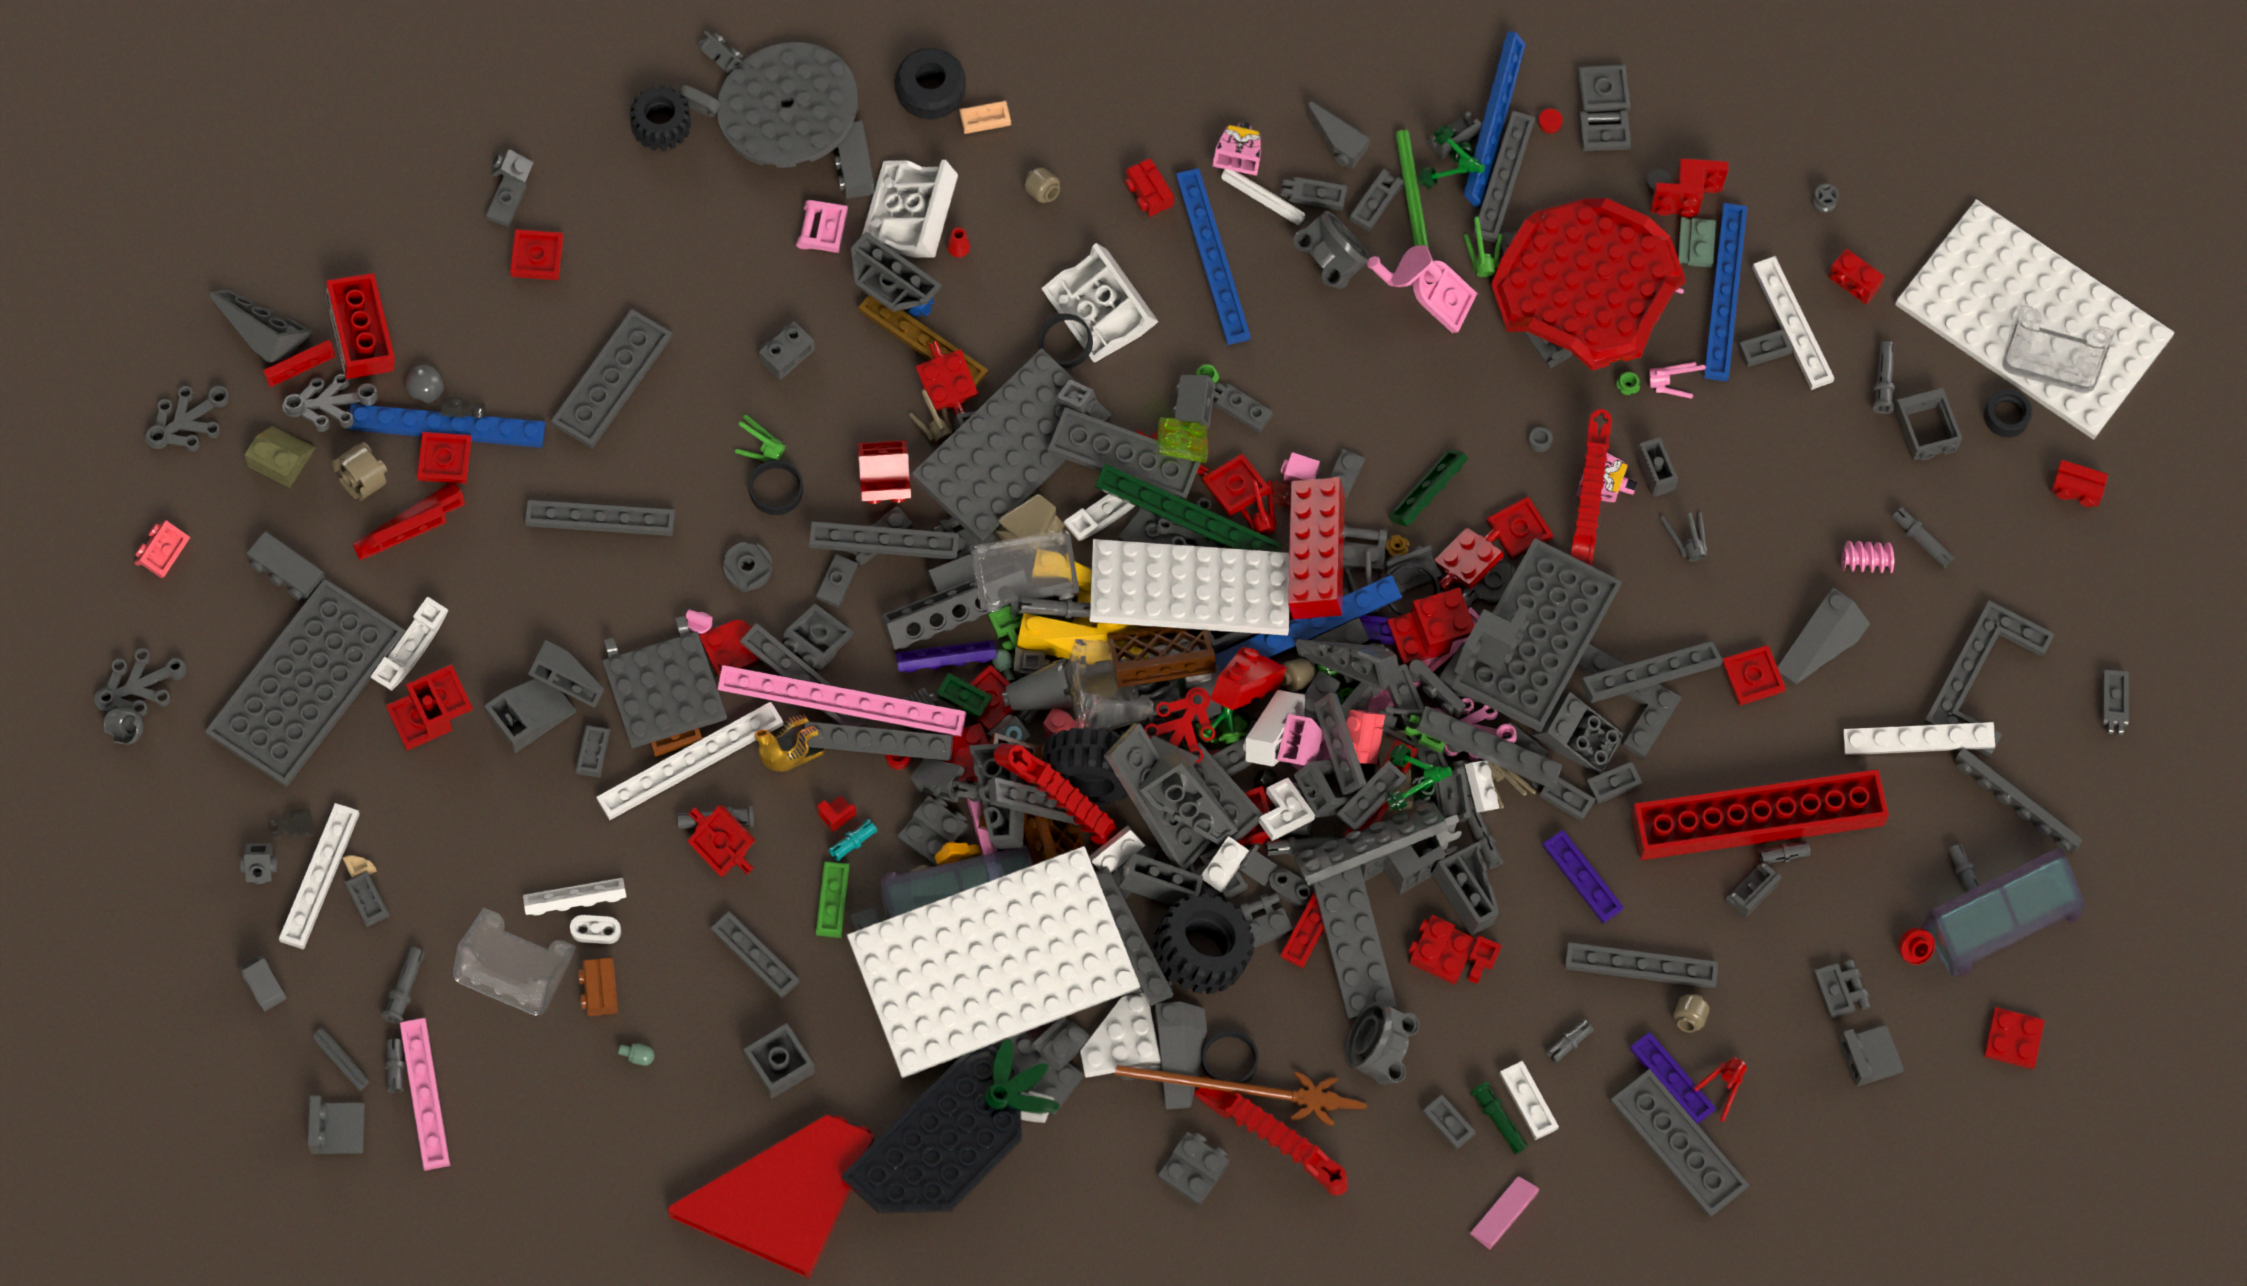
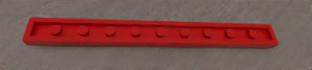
(1310, 926)

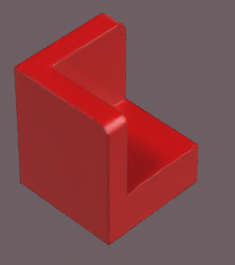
(836, 813)

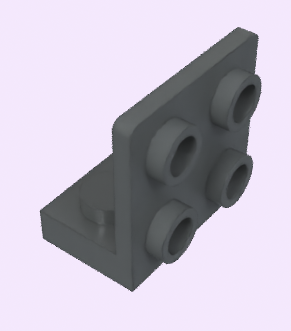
(1870, 1055)
(335, 1127)

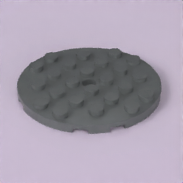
(809, 129)

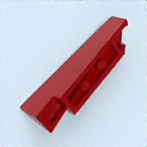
(412, 522)

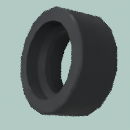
(2016, 398)

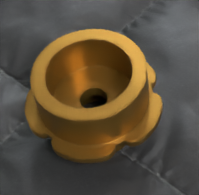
(1397, 539)

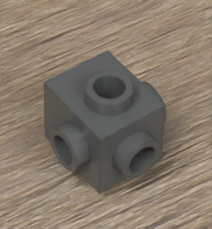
(259, 863)

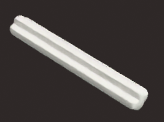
(1263, 196)

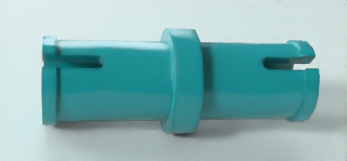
(852, 840)

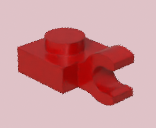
(1483, 955)

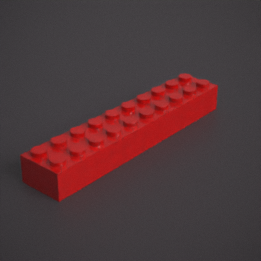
(1759, 814)

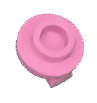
(698, 621)

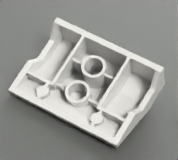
(911, 206)
(1103, 300)

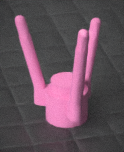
(1661, 376)

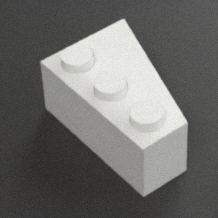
(1265, 737)

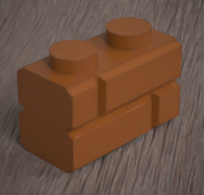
(600, 987)

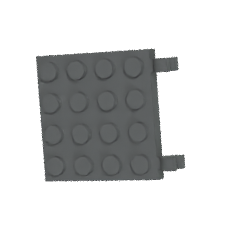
(663, 687)

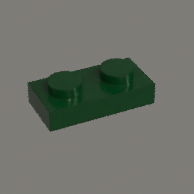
(964, 696)

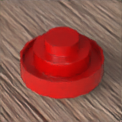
(1916, 946)

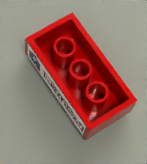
(359, 326)

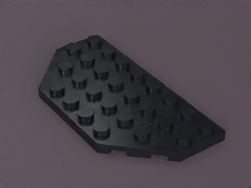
(939, 1143)

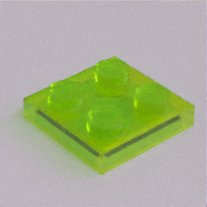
(1182, 439)

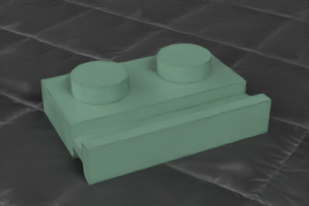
(1696, 242)

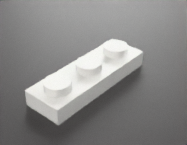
(1528, 1100)

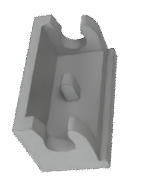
(1443, 838)

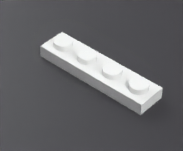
(568, 897)

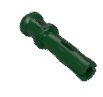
(1492, 1107)

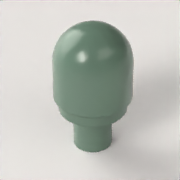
(1004, 664)
(638, 1054)

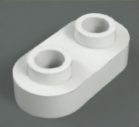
(596, 926)

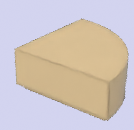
(358, 865)

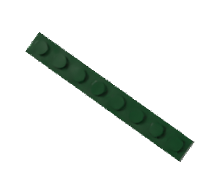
(1182, 512)

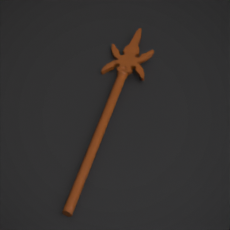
(1312, 1098)

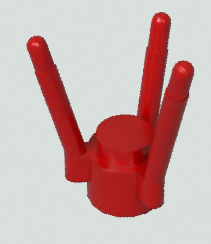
(1262, 521)
(1732, 1074)

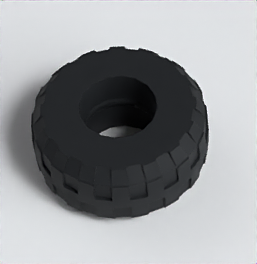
(930, 102)

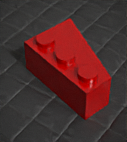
(1247, 677)

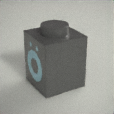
(1010, 727)

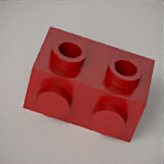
(1856, 276)

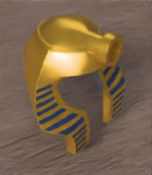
(777, 751)

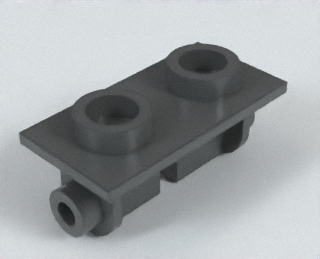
(715, 45)

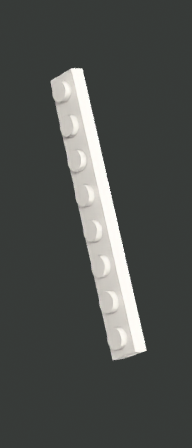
(688, 761)

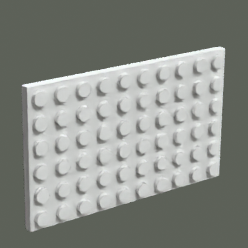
(1992, 267)
(993, 962)

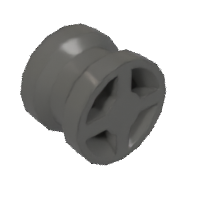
(1823, 193)

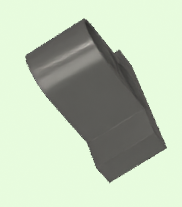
(262, 983)

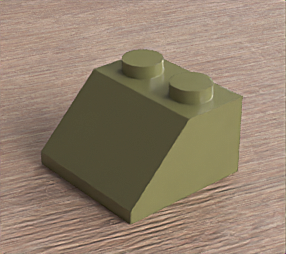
(278, 455)

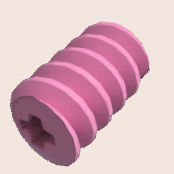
(1867, 555)

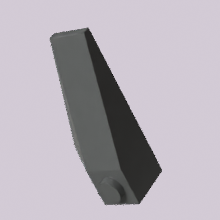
(264, 332)
(1830, 631)
(1357, 661)
(1180, 791)
(1180, 1042)

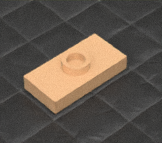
(985, 117)

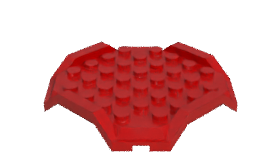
(1588, 279)

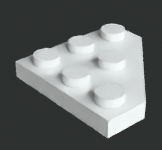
(1122, 1039)

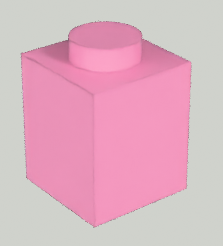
(1299, 468)

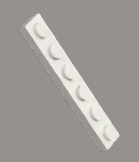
(1793, 321)
(1919, 738)
(319, 876)

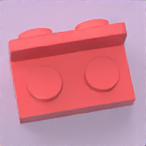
(162, 548)

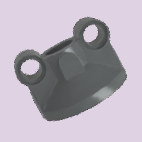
(1333, 248)
(1380, 1042)

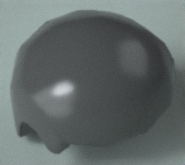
(424, 383)
(124, 725)

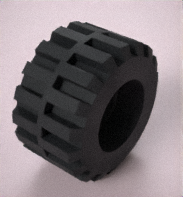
(656, 101)

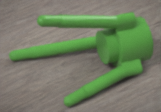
(1484, 265)
(771, 448)

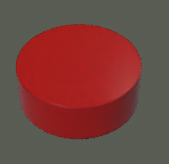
(1550, 121)
(897, 762)

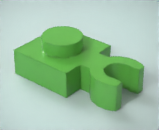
(1424, 740)

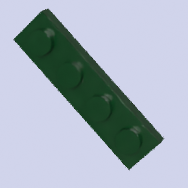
(1428, 487)

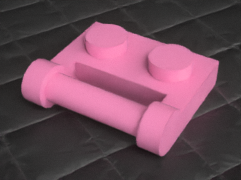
(830, 226)

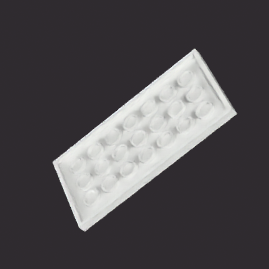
(1189, 587)

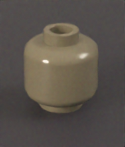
(1042, 185)
(1298, 675)
(1691, 1013)

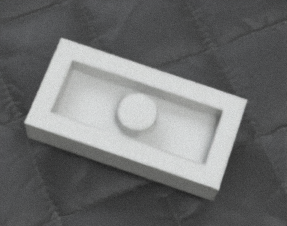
(1482, 786)
(1117, 850)
(1225, 864)

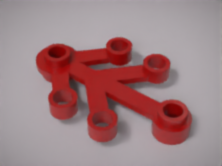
(1183, 725)

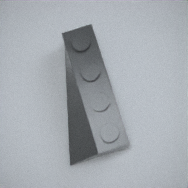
(1003, 824)

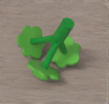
(1230, 728)

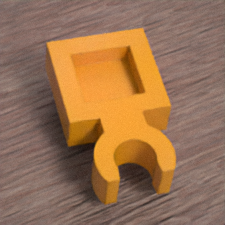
(955, 852)

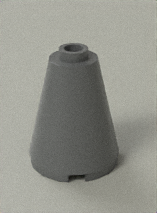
(1040, 690)

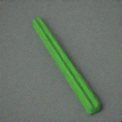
(1411, 188)

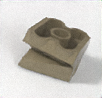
(1030, 518)

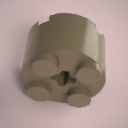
(360, 471)

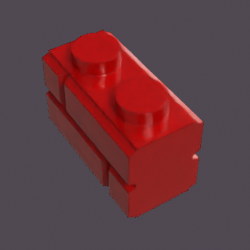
(1149, 187)
(2079, 483)

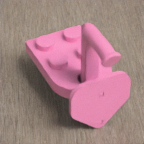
(1433, 284)

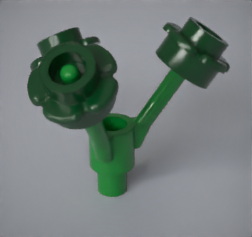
(1461, 153)
(1422, 787)

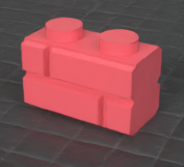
(1366, 734)

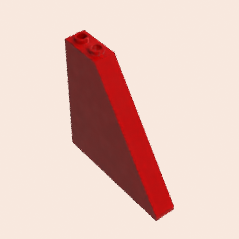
(782, 1198)

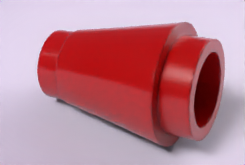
(958, 243)

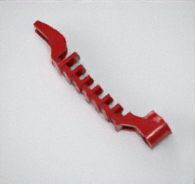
(1592, 485)
(1036, 771)
(1277, 1134)

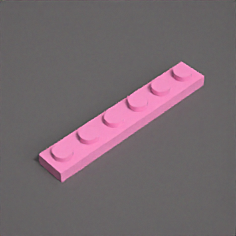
(424, 1094)

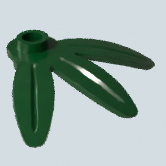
(1009, 1090)

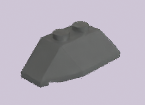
(890, 276)

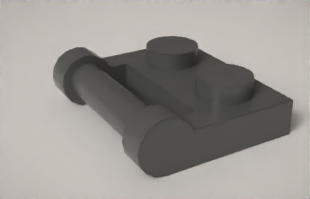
(1605, 136)
(1354, 553)

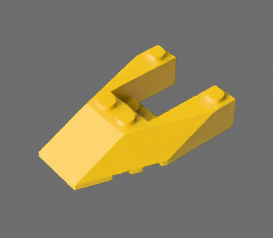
(1058, 637)

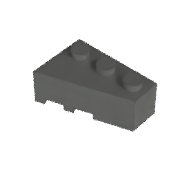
(1467, 888)

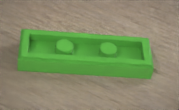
(832, 899)

